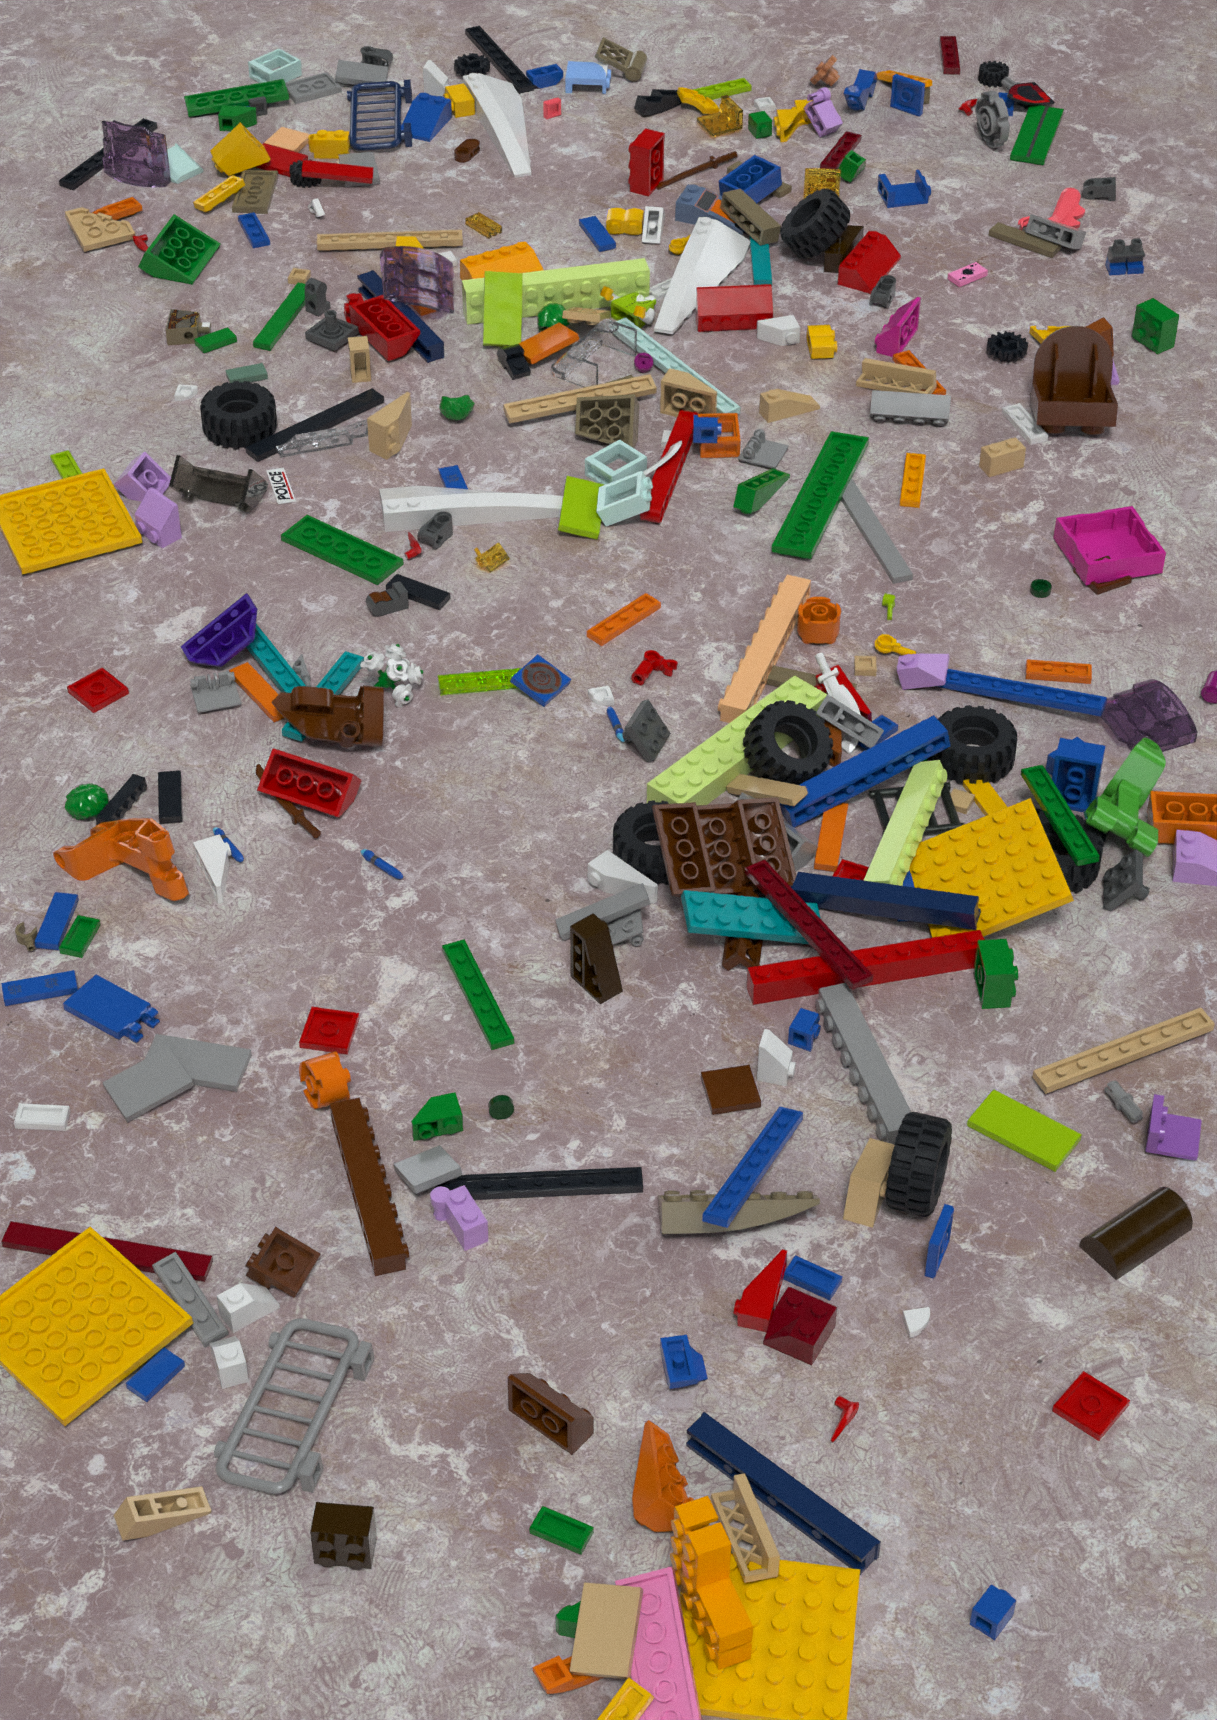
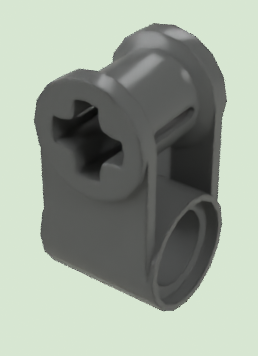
(375, 55)
(884, 291)
(436, 530)

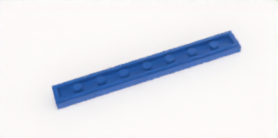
(1025, 692)
(752, 1167)

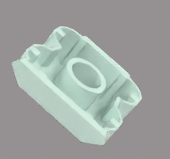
(181, 165)

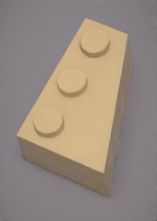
(868, 1183)

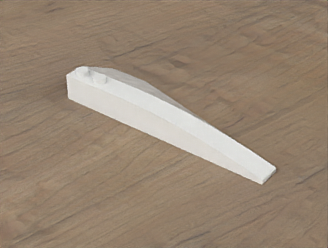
(502, 117)
(705, 262)
(415, 505)

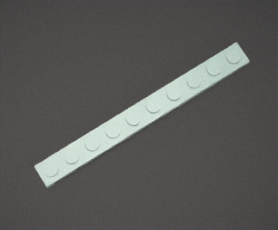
(664, 360)

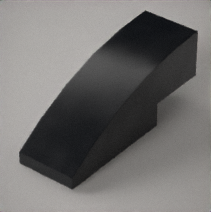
(658, 102)

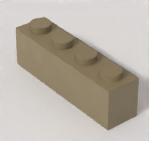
(750, 217)

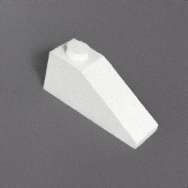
(214, 863)
(615, 876)

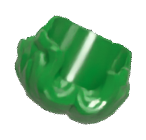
(551, 315)
(456, 408)
(86, 801)

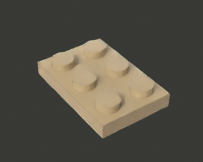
(591, 316)

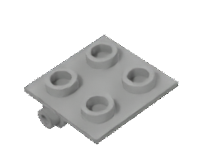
(763, 451)
(215, 693)
(627, 927)

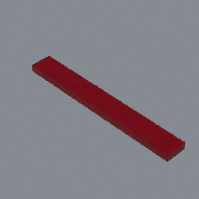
(809, 924)
(142, 1256)

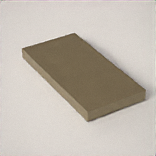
(256, 193)

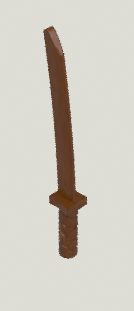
(712, 163)
(297, 815)

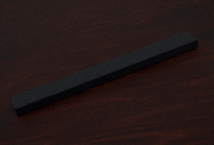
(499, 59)
(94, 163)
(320, 421)
(550, 1183)

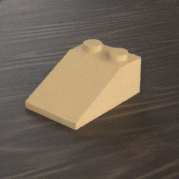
(686, 393)
(390, 427)

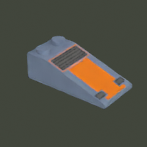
(701, 202)

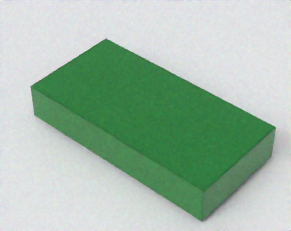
(215, 340)
(79, 936)
(561, 1530)

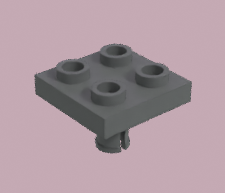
(331, 331)
(646, 731)
(1124, 880)

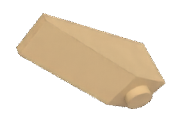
(783, 404)
(157, 1512)

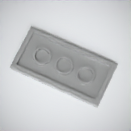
(206, 1062)

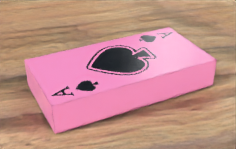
(967, 274)

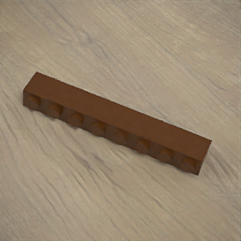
(368, 1187)

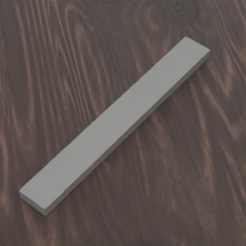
(875, 535)

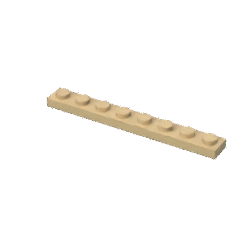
(380, 240)
(567, 400)
(1123, 1050)

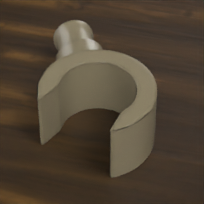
(26, 939)

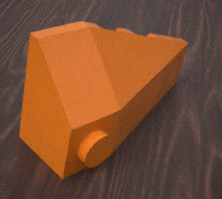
(657, 1481)

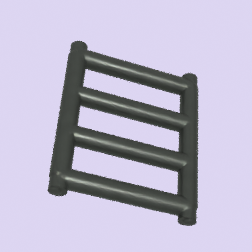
(933, 827)

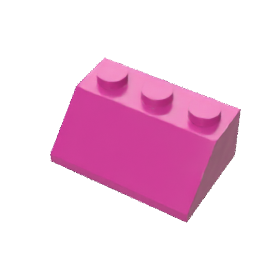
(899, 329)

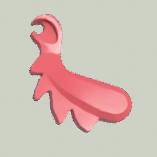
(1066, 211)

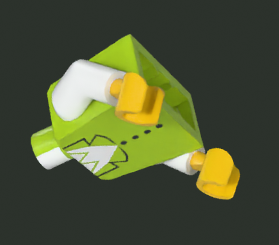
(631, 306)

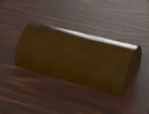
(1138, 1232)

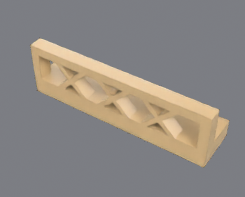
(898, 376)
(764, 1549)

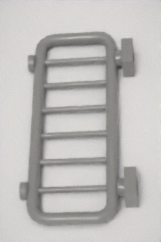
(306, 1464)

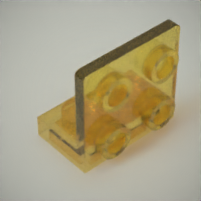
(727, 120)
(821, 179)

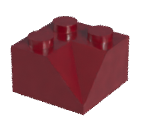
(800, 1325)

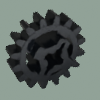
(471, 64)
(1007, 346)

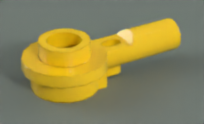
(677, 245)
(887, 644)

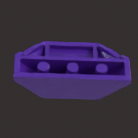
(224, 635)

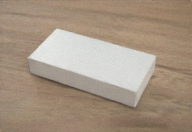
(42, 1117)

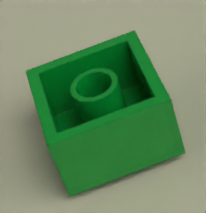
(1155, 326)
(995, 973)

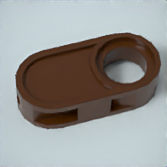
(467, 150)

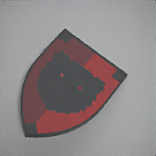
(1029, 94)

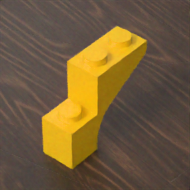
(789, 120)

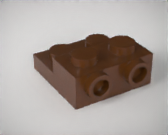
(281, 1262)

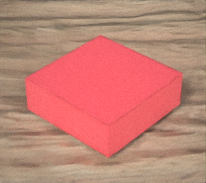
(552, 108)

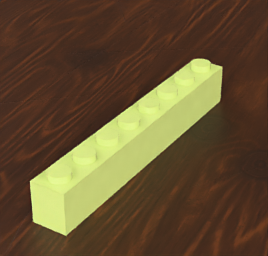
(907, 823)

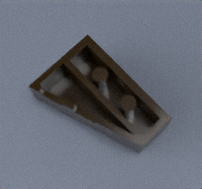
(842, 247)
(594, 959)

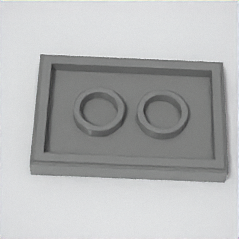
(356, 72)
(312, 88)
(360, 159)
(148, 1084)

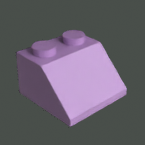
(140, 476)
(158, 519)

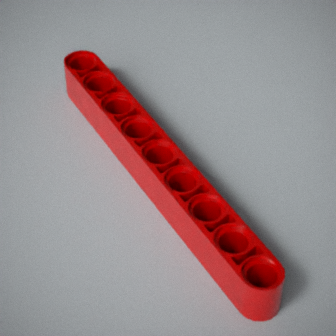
(667, 474)

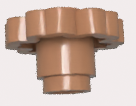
(826, 72)

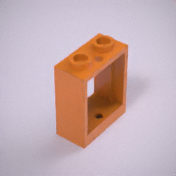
(725, 446)

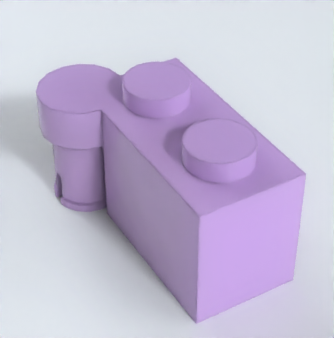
(822, 112)
(461, 1215)

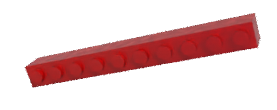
(885, 962)

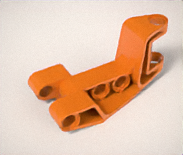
(133, 841)

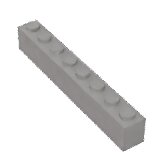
(864, 1060)

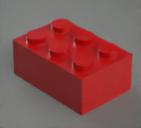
(646, 162)

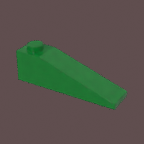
(758, 490)

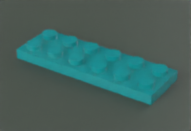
(738, 917)

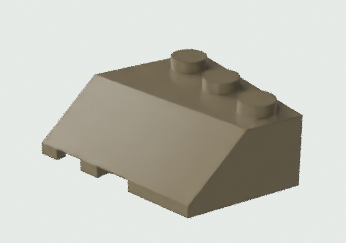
(608, 418)

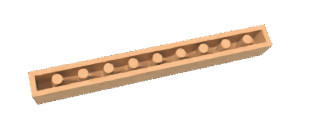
(765, 649)

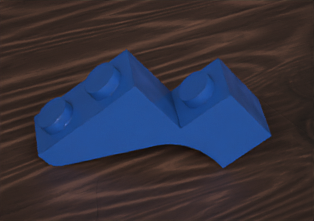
(863, 87)

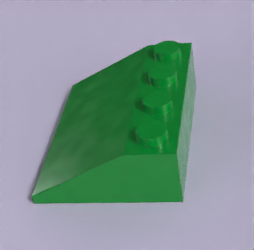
(178, 252)

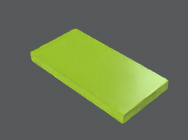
(502, 308)
(580, 508)
(1024, 1130)

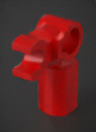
(653, 661)

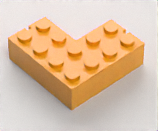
(702, 1573)

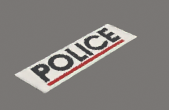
(281, 485)

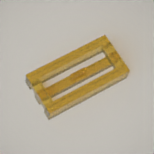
(483, 225)

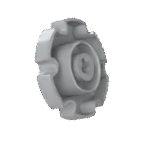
(992, 119)

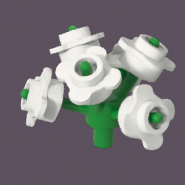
(396, 670)

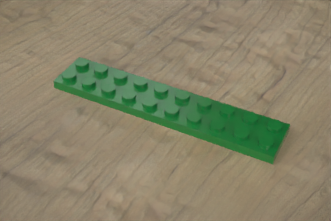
(820, 495)

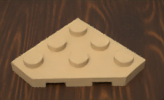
(97, 229)

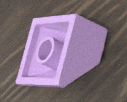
(922, 670)

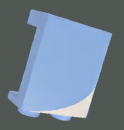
(587, 74)

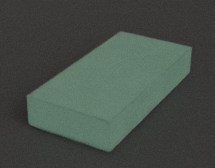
(247, 373)

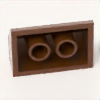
(549, 1411)

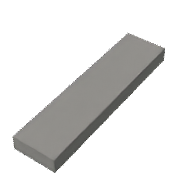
(606, 909)
(190, 1298)

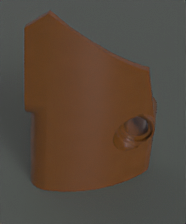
(330, 717)

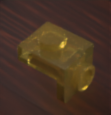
(492, 557)

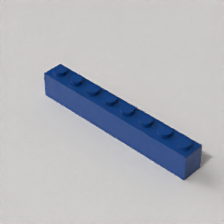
(868, 769)

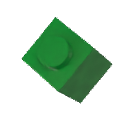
(760, 124)

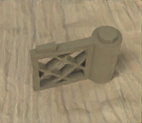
(632, 63)

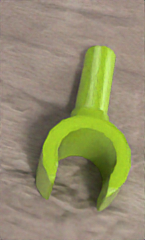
(889, 601)

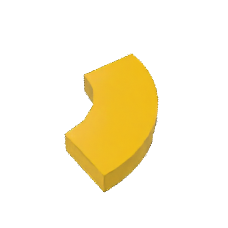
(692, 97)

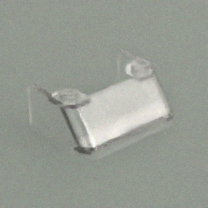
(573, 364)

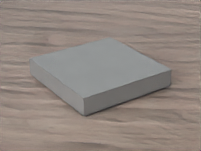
(427, 1169)

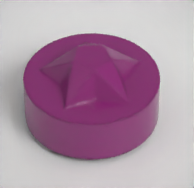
(643, 362)

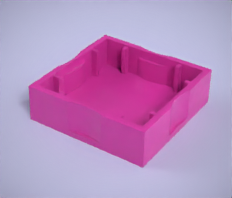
(1109, 533)

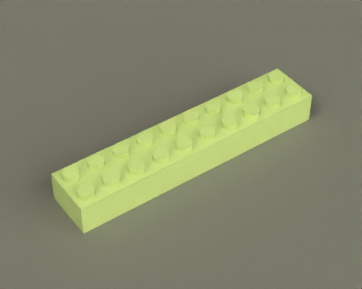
(566, 286)
(721, 758)

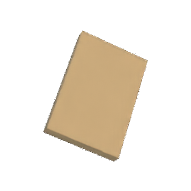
(606, 1631)

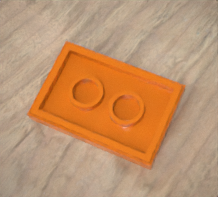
(548, 342)

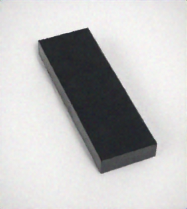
(422, 592)
(170, 797)

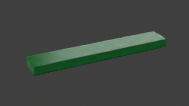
(281, 319)
(1060, 815)
(478, 995)

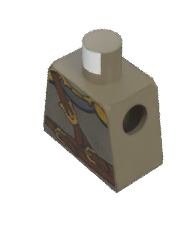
(185, 327)

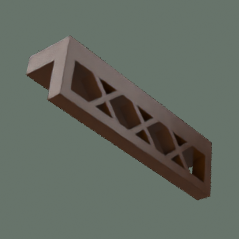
(736, 947)

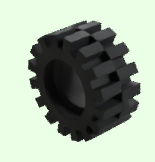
(992, 73)
(296, 176)

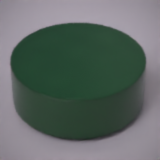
(1040, 588)
(501, 1107)

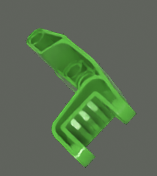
(1124, 796)

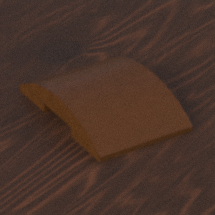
(713, 844)

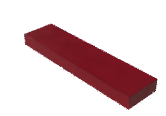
(949, 55)
(844, 145)

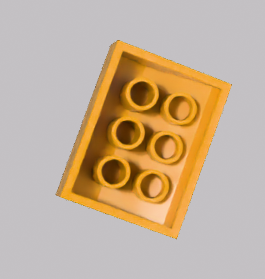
(510, 259)

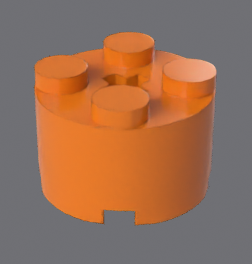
(818, 621)
(324, 1080)

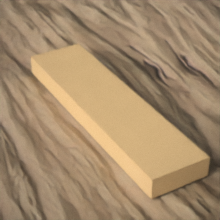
(765, 788)

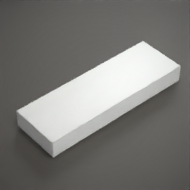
(1024, 424)

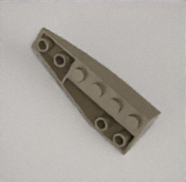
(685, 1212)

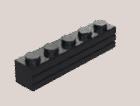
(123, 799)

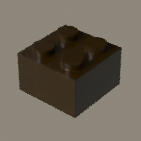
(343, 1535)

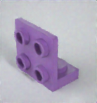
(1172, 1133)

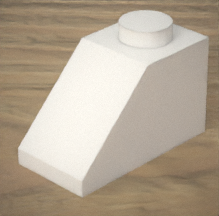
(434, 79)
(653, 225)
(779, 330)
(774, 1060)
(245, 1305)
(229, 1362)

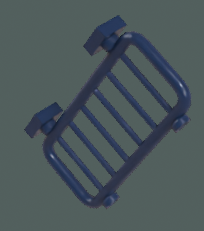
(399, 135)

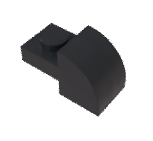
(513, 360)

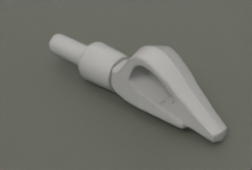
(302, 670)

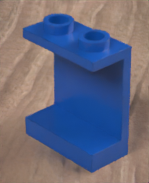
(904, 194)

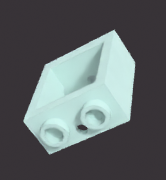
(261, 67)
(600, 473)
(614, 512)

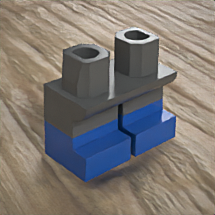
(1125, 259)

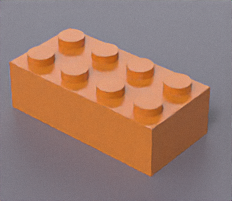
(1182, 812)

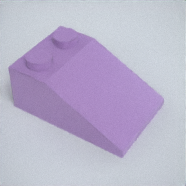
(1194, 858)

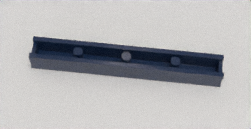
(427, 344)
(888, 900)
(784, 1494)

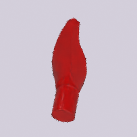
(967, 105)
(140, 242)
(416, 549)
(849, 1411)

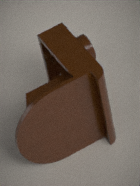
(1073, 382)

